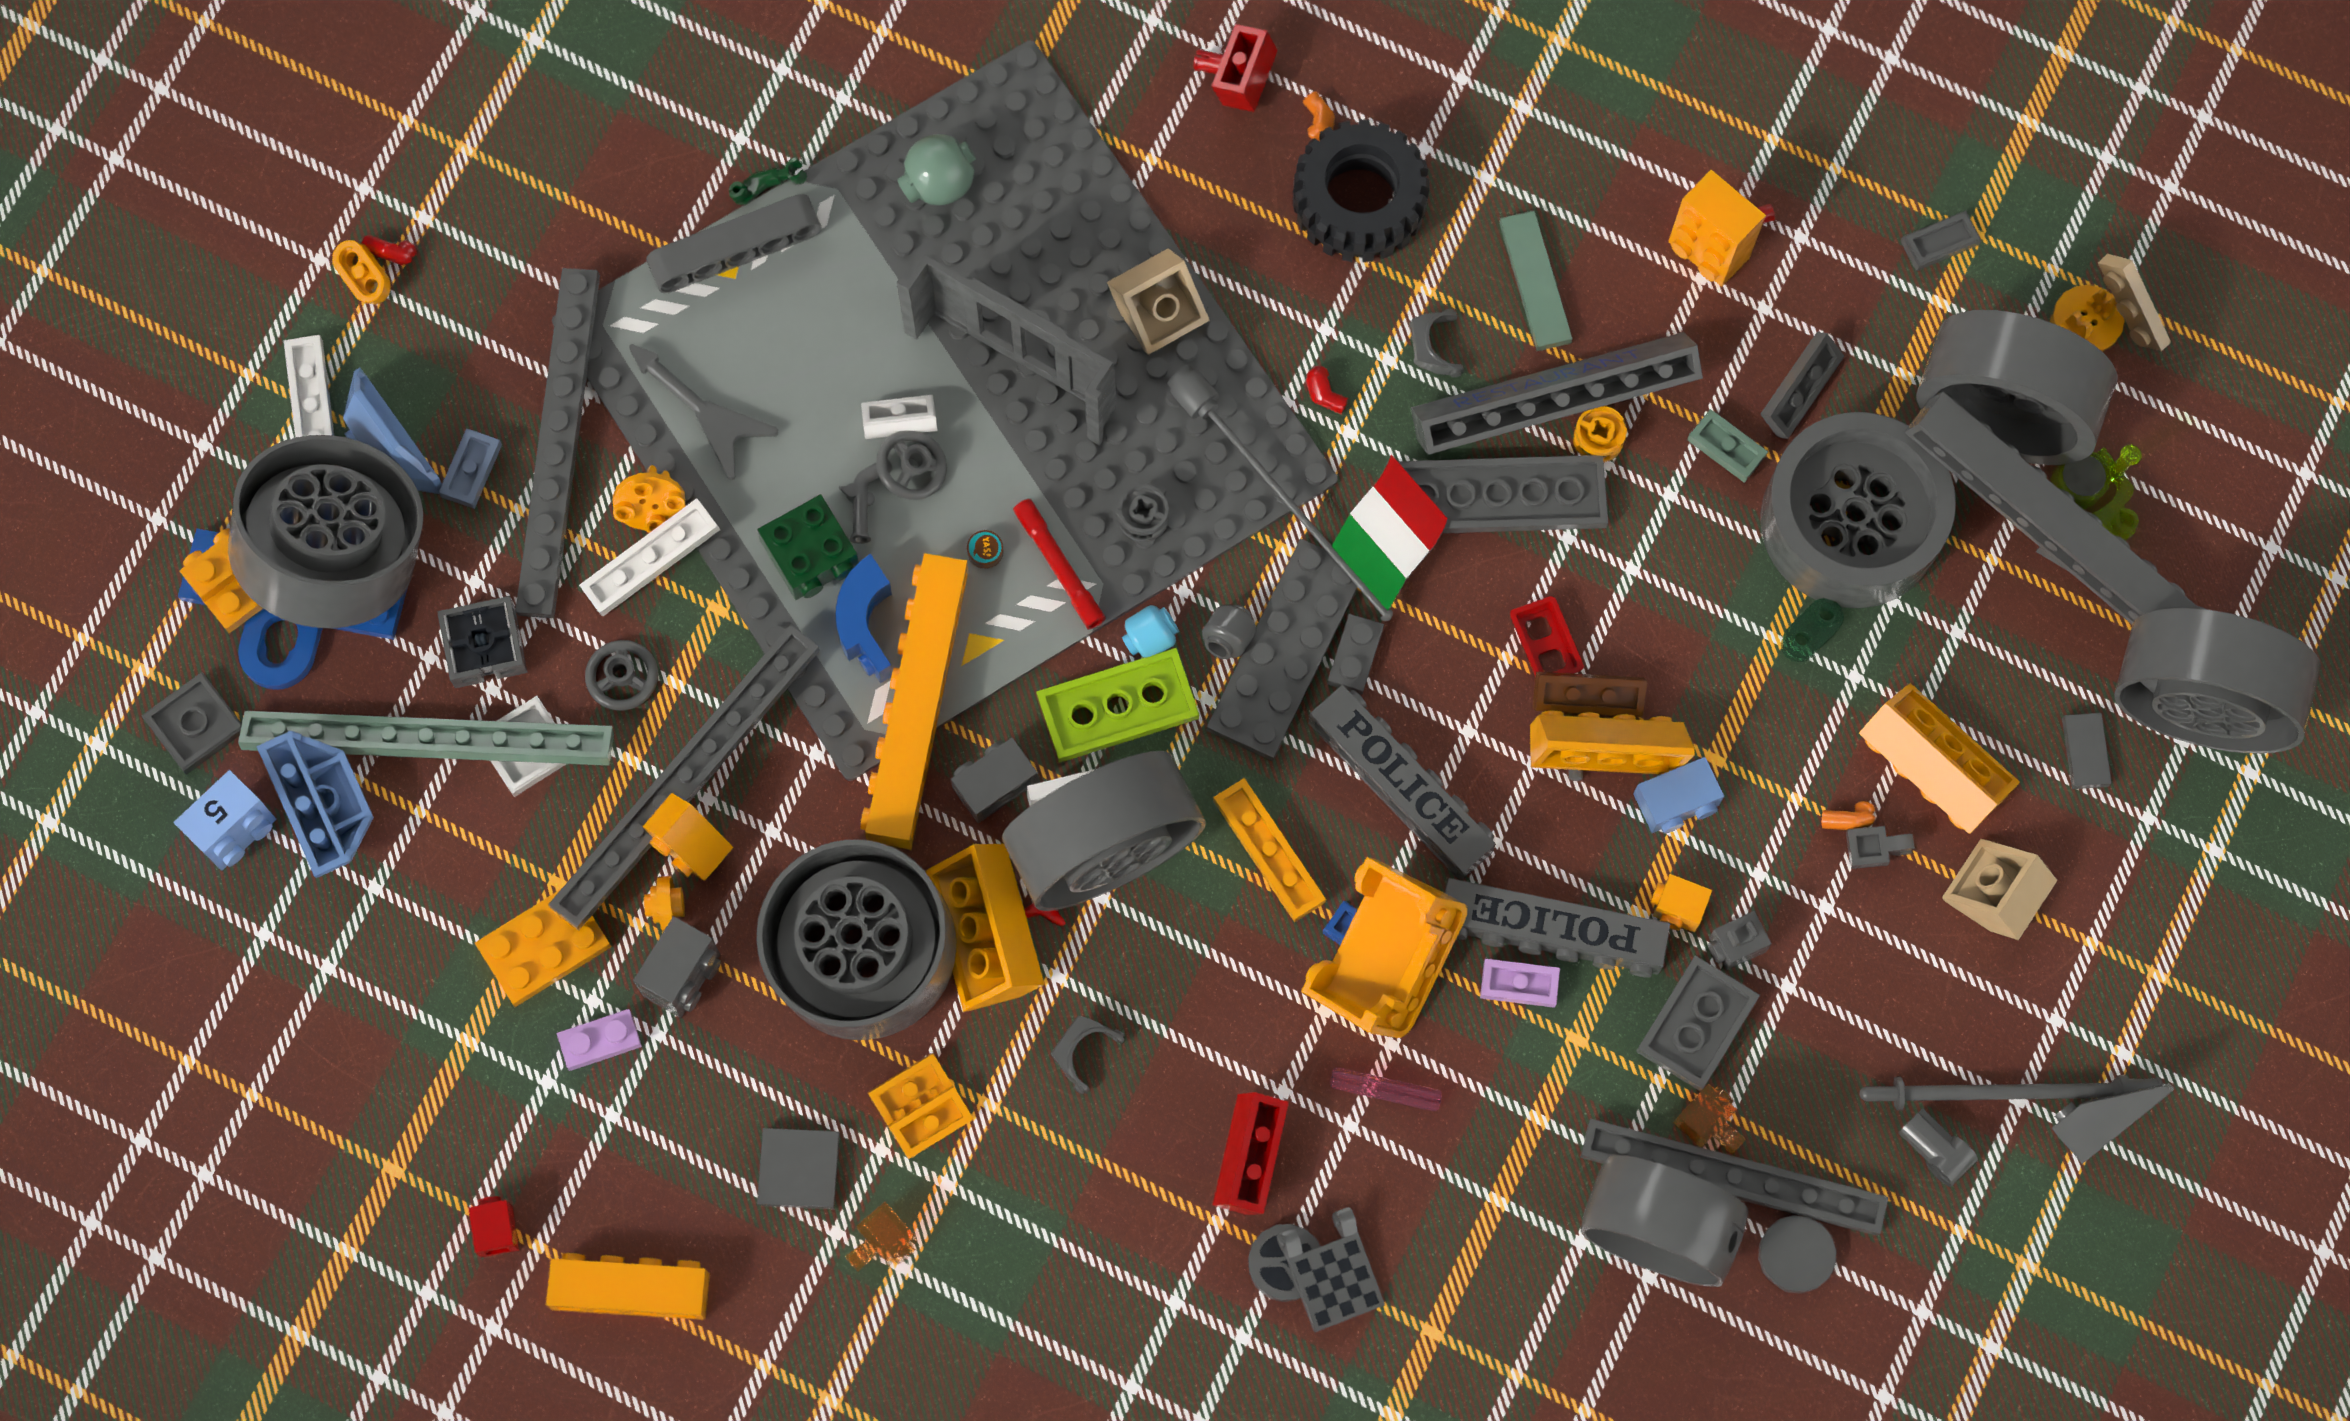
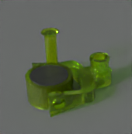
(2091, 478)

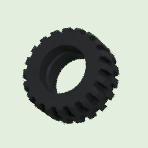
(1363, 149)

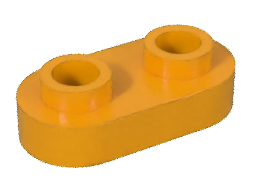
(363, 274)

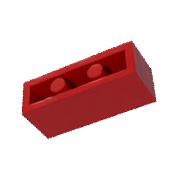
(1250, 1153)

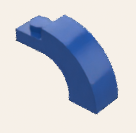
(855, 603)

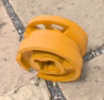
(1600, 433)

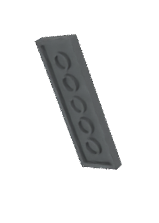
(1515, 492)
(1284, 652)

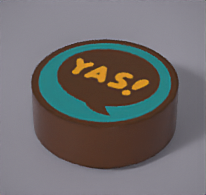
(985, 549)

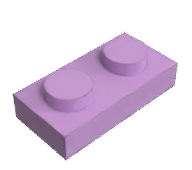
(1519, 983)
(599, 1039)

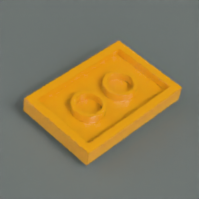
(539, 950)

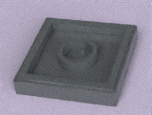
(193, 723)
(798, 1168)

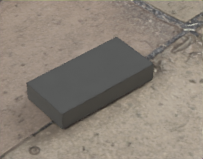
(1941, 240)
(2086, 751)

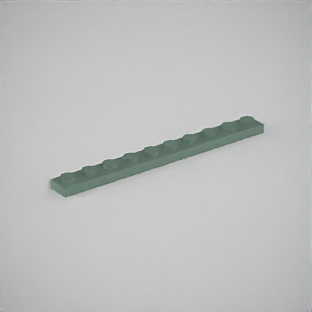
(437, 737)

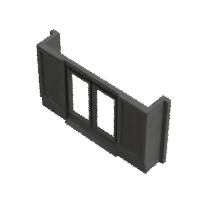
(952, 297)

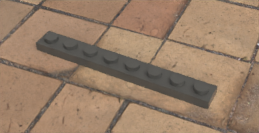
(1744, 1178)

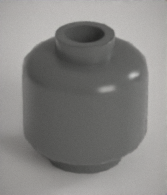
(1229, 631)

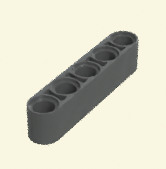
(733, 243)

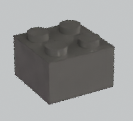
(678, 968)

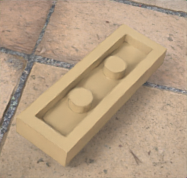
(2134, 302)

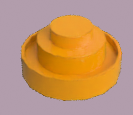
(664, 902)

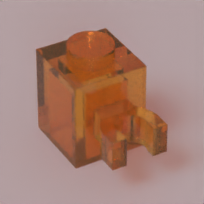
(1708, 1117)
(883, 1235)

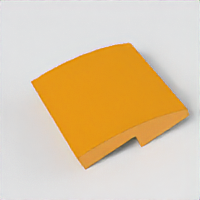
(920, 1105)

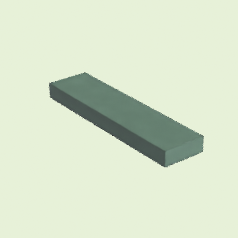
(1535, 281)

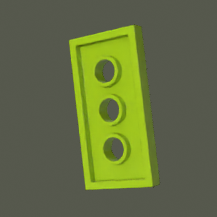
(1123, 681)

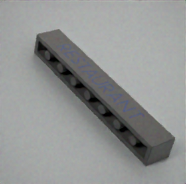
(1556, 393)

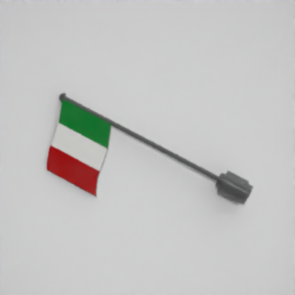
(1383, 533)

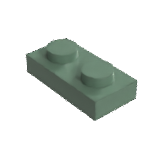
(1727, 445)

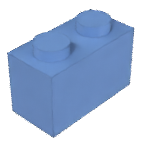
(1679, 796)

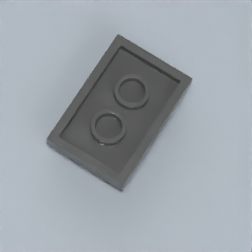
(1698, 1023)

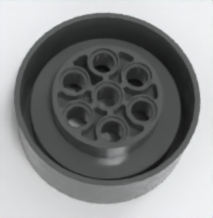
(2025, 380)
(1866, 453)
(334, 498)
(2218, 680)
(1103, 830)
(909, 972)

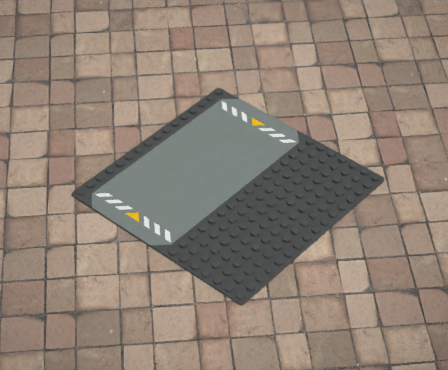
(824, 330)

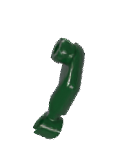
(754, 185)

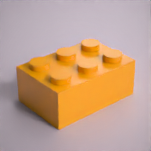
(1716, 228)

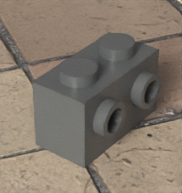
(993, 779)

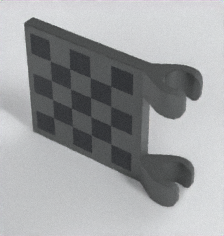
(1335, 1277)

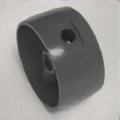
(1664, 1220)

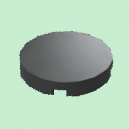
(1797, 1254)

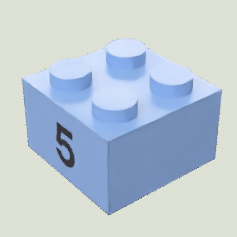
(226, 821)

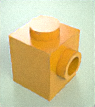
(1680, 903)

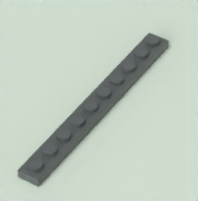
(557, 443)
(685, 775)

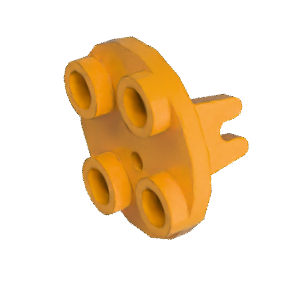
(2099, 308)
(637, 495)

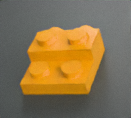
(216, 585)

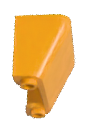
(1388, 951)

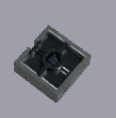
(482, 641)

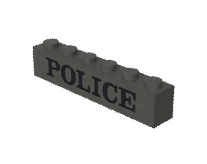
(1402, 782)
(1561, 928)

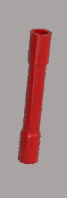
(1038, 530)

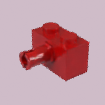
(1242, 67)

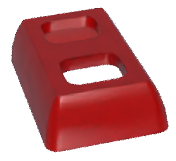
(1558, 640)

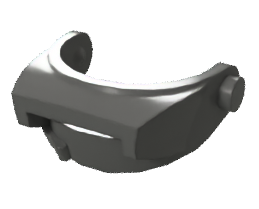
(1424, 354)
(1064, 1049)

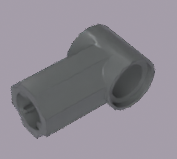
(1945, 1154)

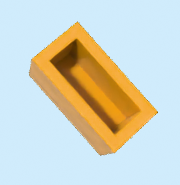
(687, 837)

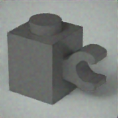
(1738, 941)

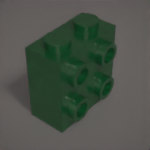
(808, 548)

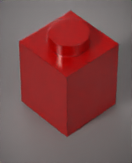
(493, 1227)

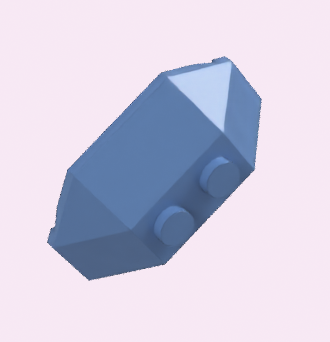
(376, 425)
(318, 798)

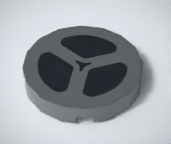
(1270, 1267)

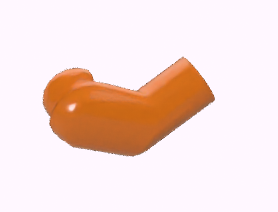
(1322, 114)
(1847, 820)

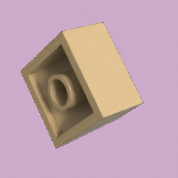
(1158, 300)
(2000, 888)

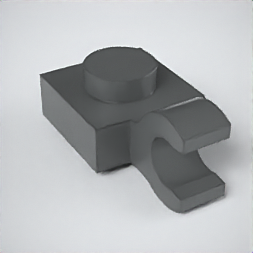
(1872, 848)

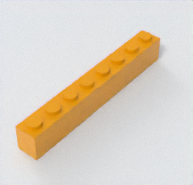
(916, 701)

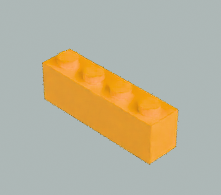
(628, 1288)

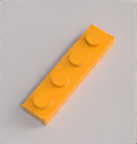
(1269, 850)

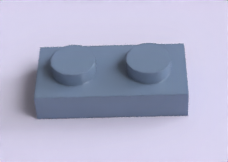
(470, 468)

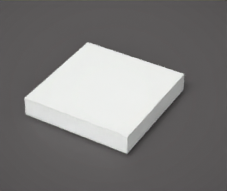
(523, 775)

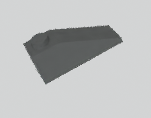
(2100, 1120)

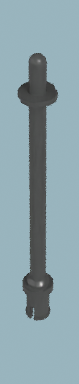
(1900, 1093)

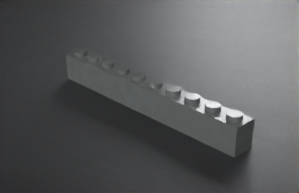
(2042, 510)

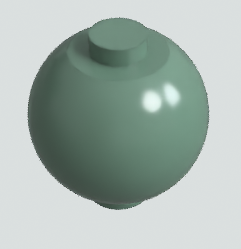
(938, 170)

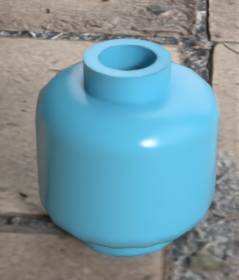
(1150, 631)

